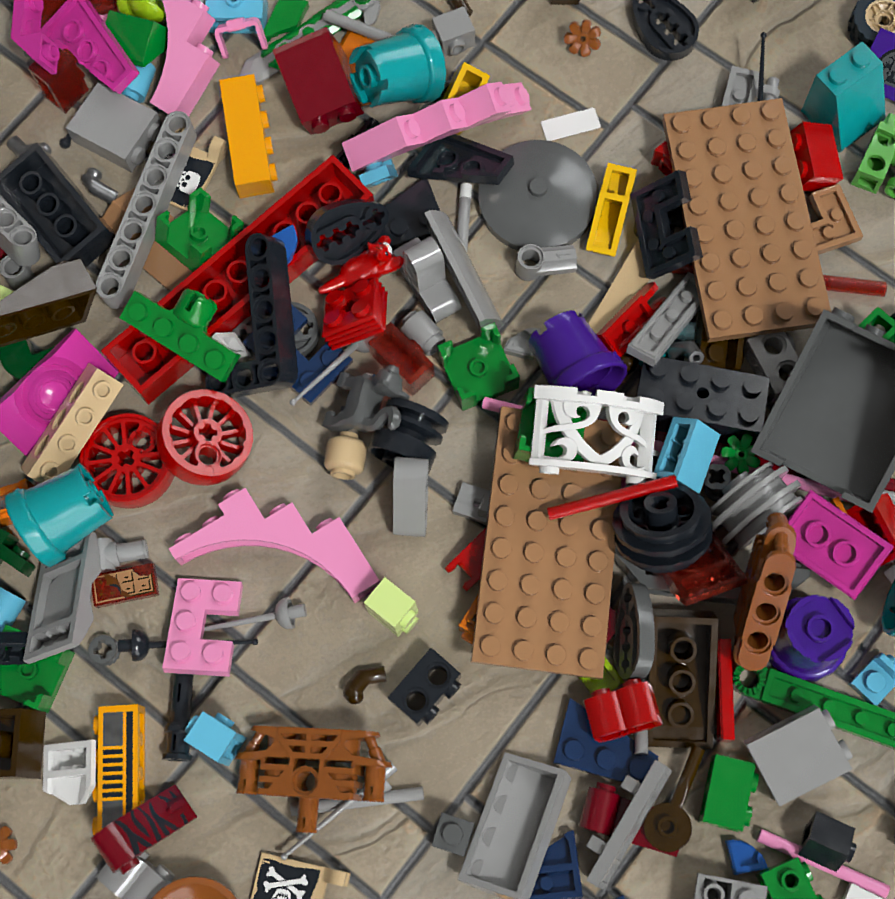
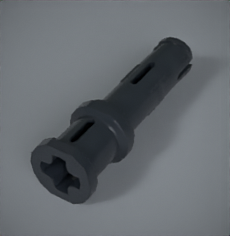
(176, 748)

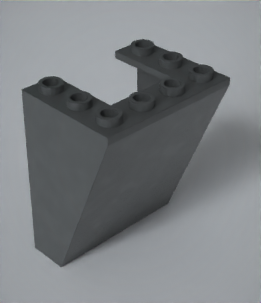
(837, 411)

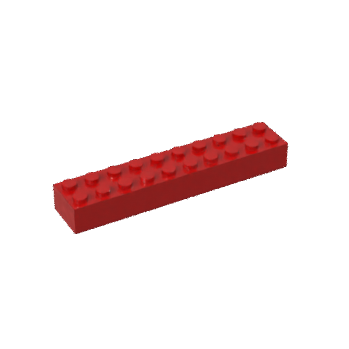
(224, 279)

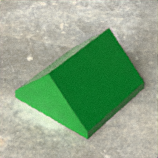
(138, 37)

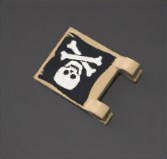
(197, 171)
(294, 879)

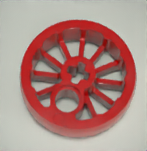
(105, 430)
(196, 471)

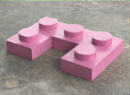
(185, 647)

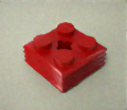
(354, 313)

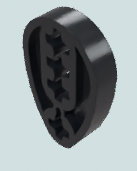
(653, 34)
(335, 217)

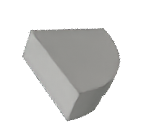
(519, 346)

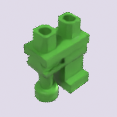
(877, 159)

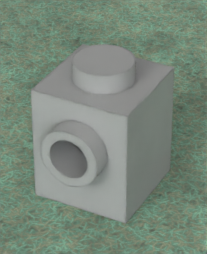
(454, 31)

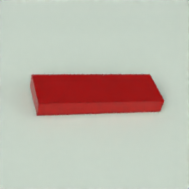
(724, 693)

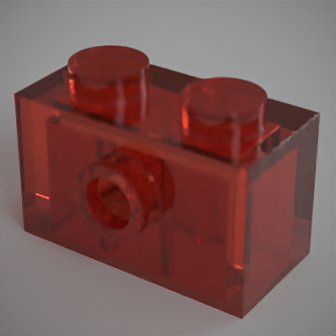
(64, 87)
(396, 349)

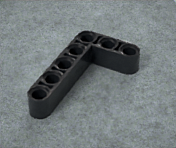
(266, 325)

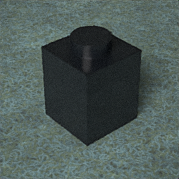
(827, 842)

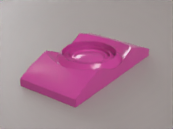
(40, 393)

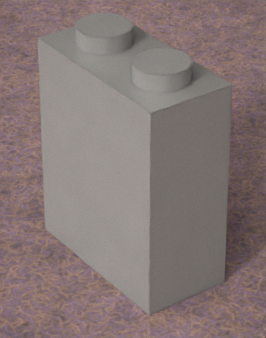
(114, 127)
(799, 754)

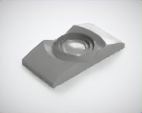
(63, 602)

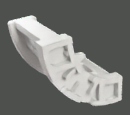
(639, 417)

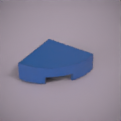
(290, 240)
(744, 857)

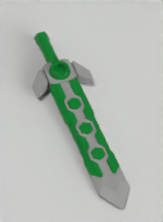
(264, 63)

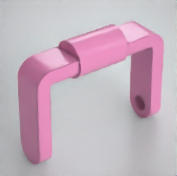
(235, 25)

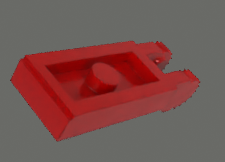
(630, 319)

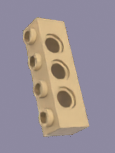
(72, 424)

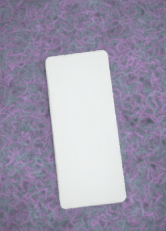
(570, 124)

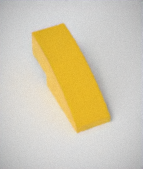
(611, 209)

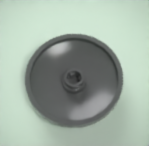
(543, 197)

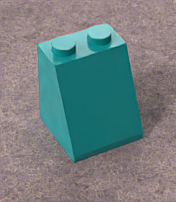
(848, 96)

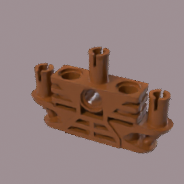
(766, 595)
(312, 744)

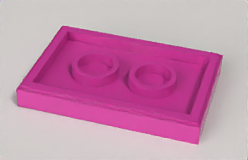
(836, 545)

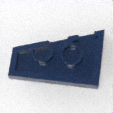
(606, 759)

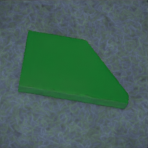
(285, 17)

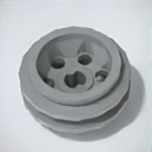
(750, 501)

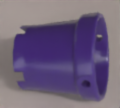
(575, 355)
(812, 637)

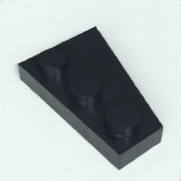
(461, 161)

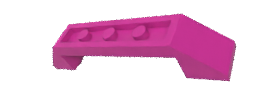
(28, 35)

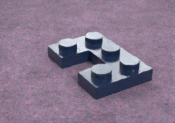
(310, 369)

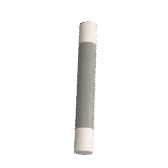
(464, 213)

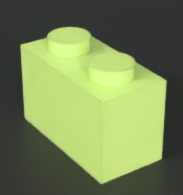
(392, 607)

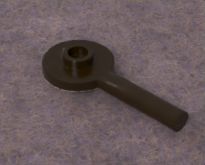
(668, 824)

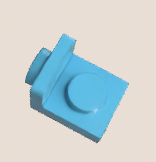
(378, 173)
(875, 679)

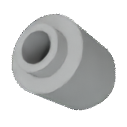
(423, 330)

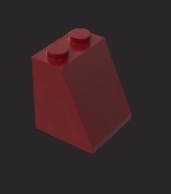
(318, 81)

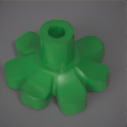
(743, 448)

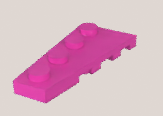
(89, 39)

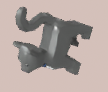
(365, 401)

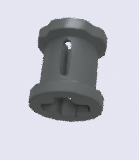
(718, 474)

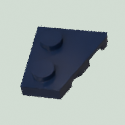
(559, 871)

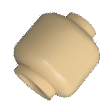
(345, 456)

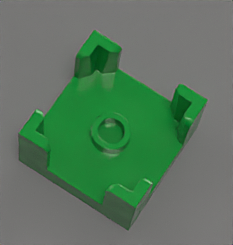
(196, 233)
(478, 368)
(526, 426)
(35, 682)

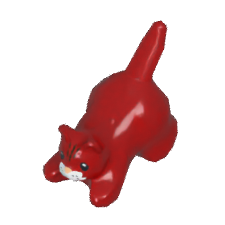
(368, 265)

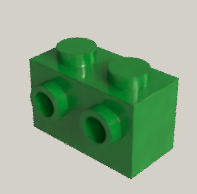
(788, 880)

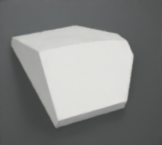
(70, 770)

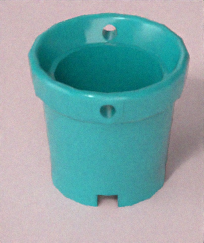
(399, 68)
(58, 513)

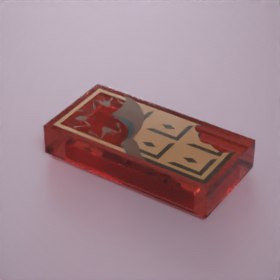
(125, 585)

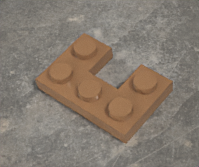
(836, 220)

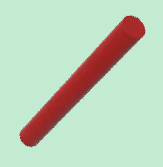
(612, 497)

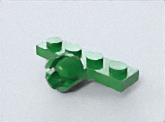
(183, 330)

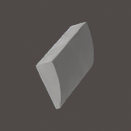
(462, 269)
(515, 828)

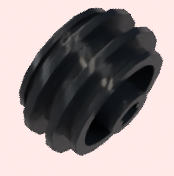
(663, 529)

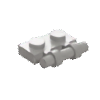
(743, 87)

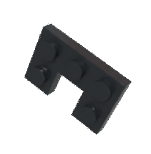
(659, 248)

